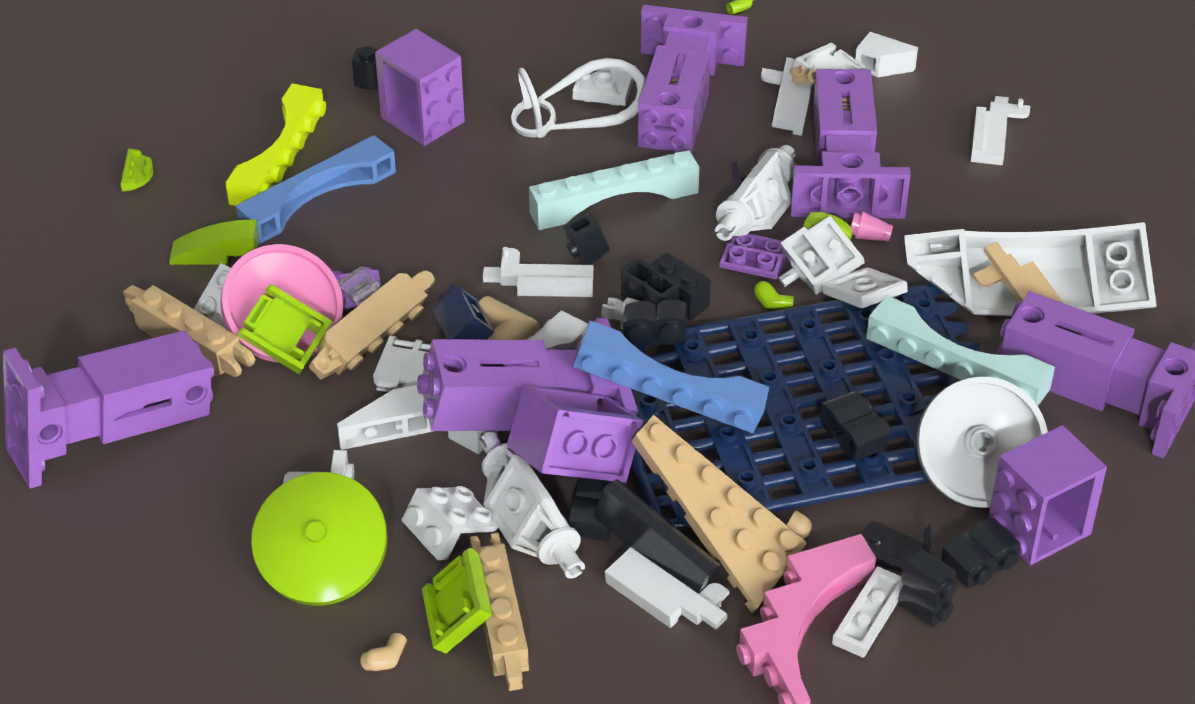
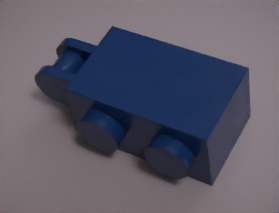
(461, 316)

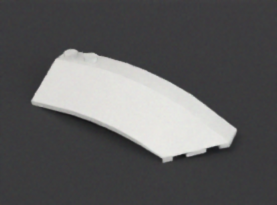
(1086, 267)

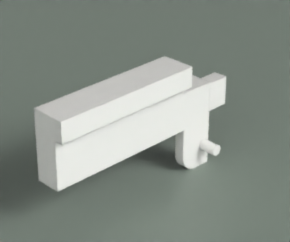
(791, 100)
(990, 129)
(541, 278)
(664, 594)

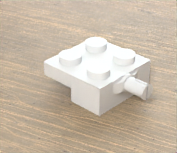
(819, 255)

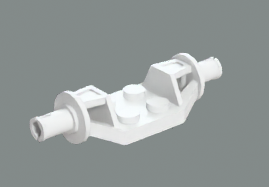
(760, 197)
(526, 509)

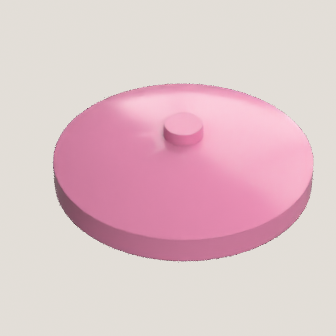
(288, 269)

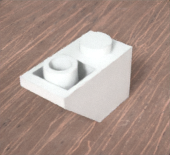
(886, 55)

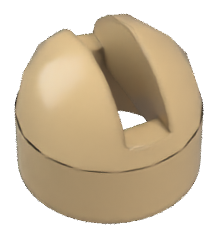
(800, 524)

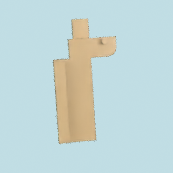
(1015, 277)

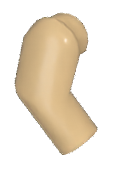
(803, 78)
(384, 657)

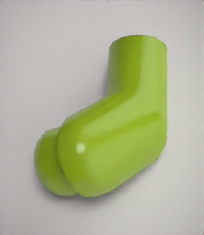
(738, 6)
(770, 298)

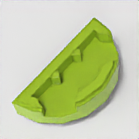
(137, 170)

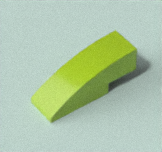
(215, 243)

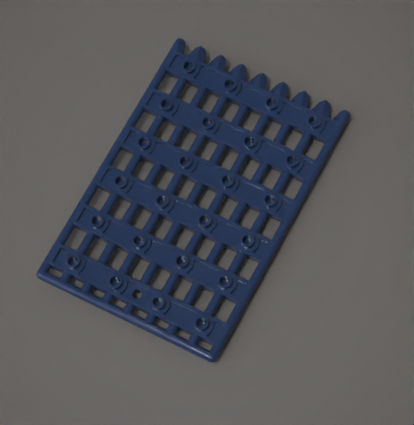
(782, 409)

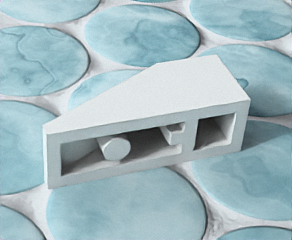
(385, 419)

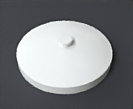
(969, 430)

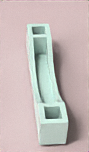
(562, 199)
(904, 331)

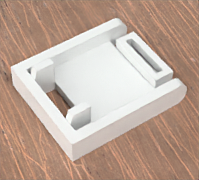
(823, 59)

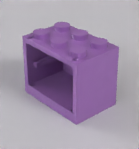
(420, 86)
(574, 433)
(1047, 493)

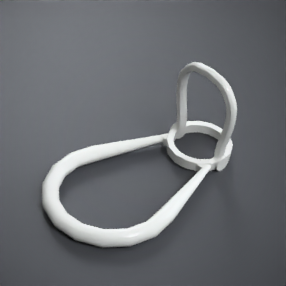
(531, 100)

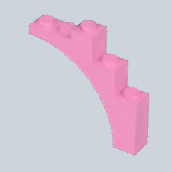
(811, 584)

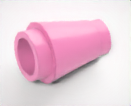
(869, 227)

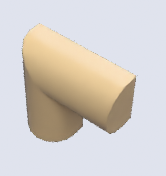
(507, 321)

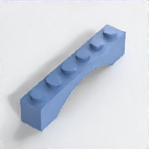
(359, 164)
(614, 358)

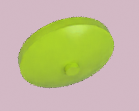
(319, 538)

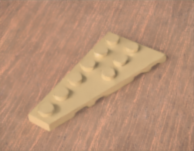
(724, 516)

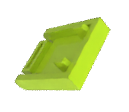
(279, 326)
(456, 601)

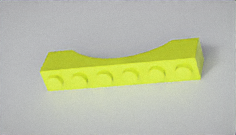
(301, 111)

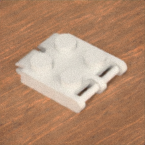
(398, 365)

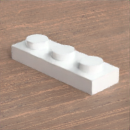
(869, 612)

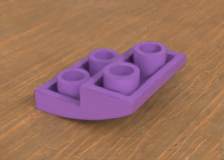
(754, 256)

